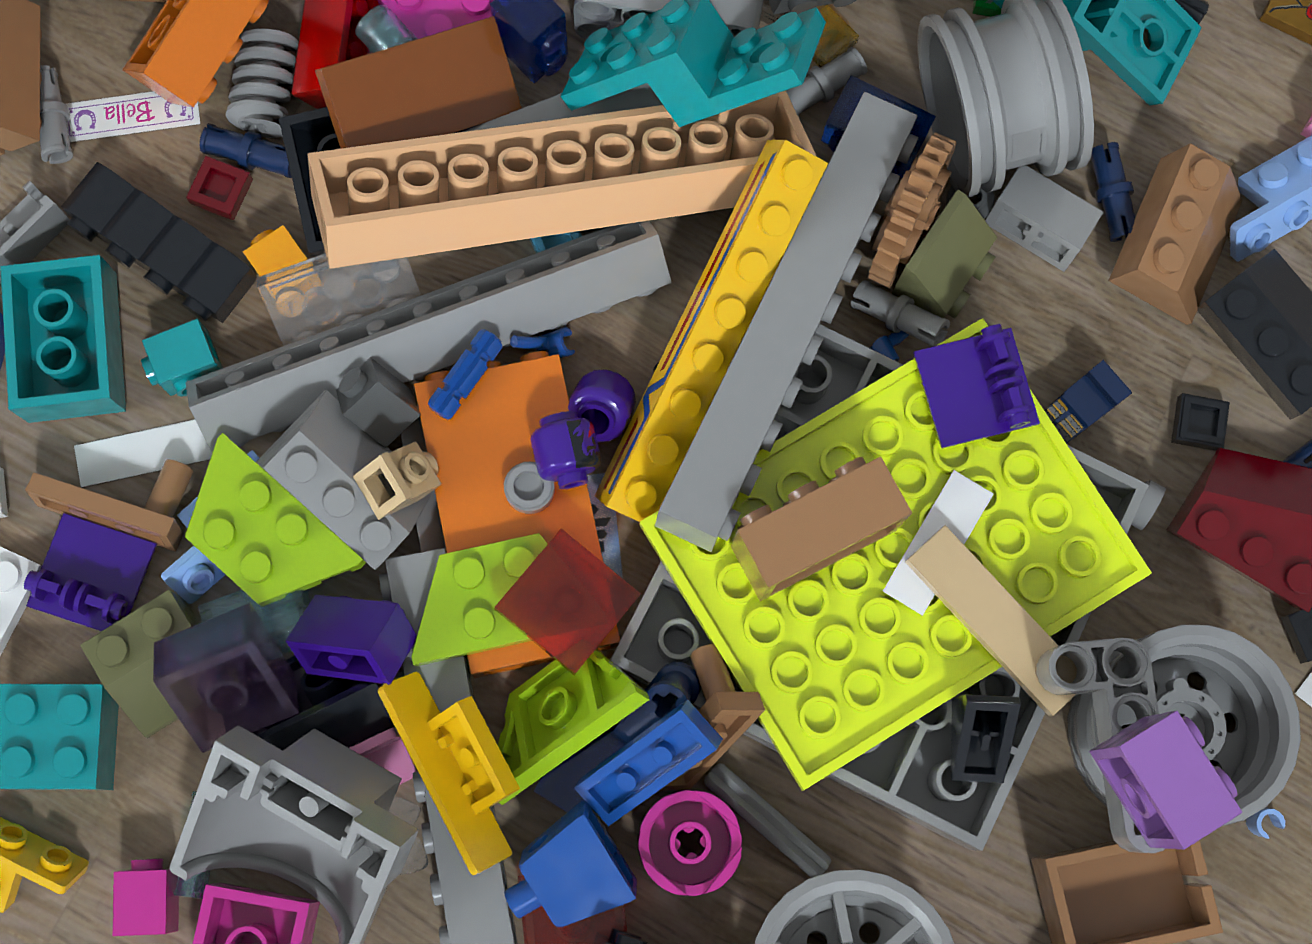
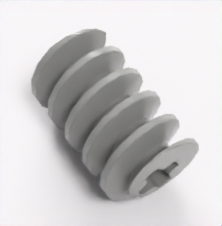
(259, 81)

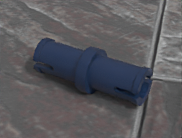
(245, 149)
(1113, 190)

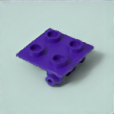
(976, 387)
(89, 573)

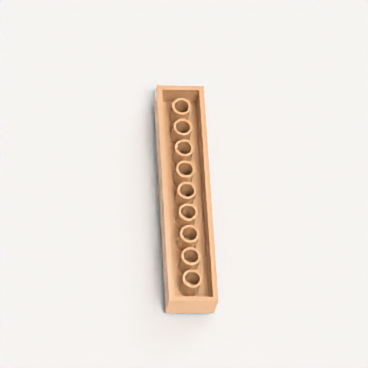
(537, 179)

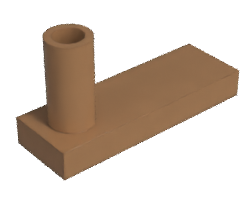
(149, 523)
(724, 709)

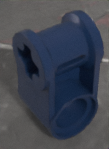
(673, 678)

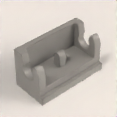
(1043, 217)
(29, 227)

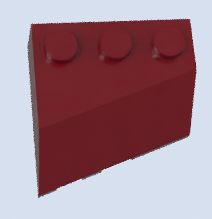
(1254, 521)

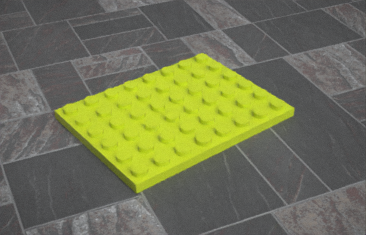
(835, 651)

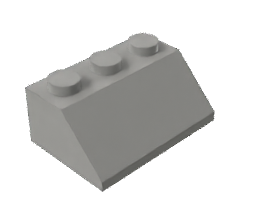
(317, 467)

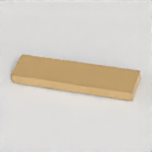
(990, 614)

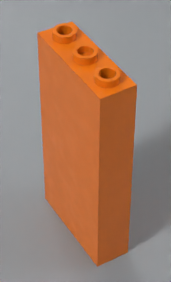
(473, 458)

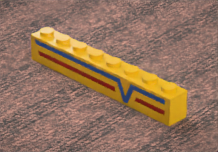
(710, 329)

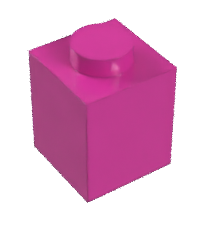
(145, 900)

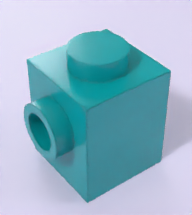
(180, 357)

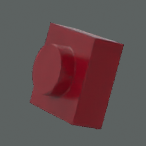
(219, 188)

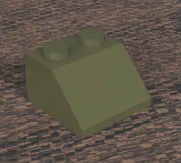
(948, 259)
(125, 656)

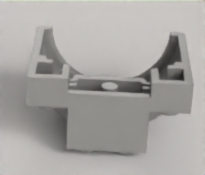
(303, 816)

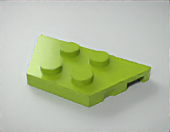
(262, 531)
(463, 597)
(562, 713)

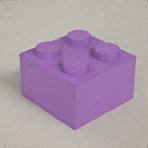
(1167, 780)

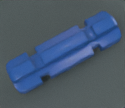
(465, 374)

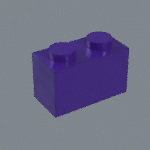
(352, 638)

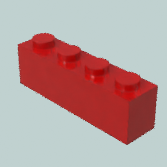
(325, 40)

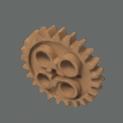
(912, 210)

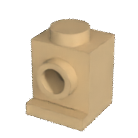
(408, 472)

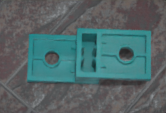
(1116, 36)
(694, 59)

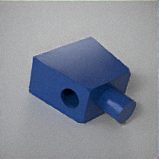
(572, 871)

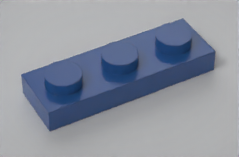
(648, 762)

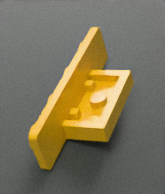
(457, 766)
(35, 859)

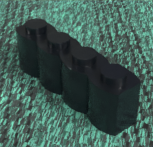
(159, 242)

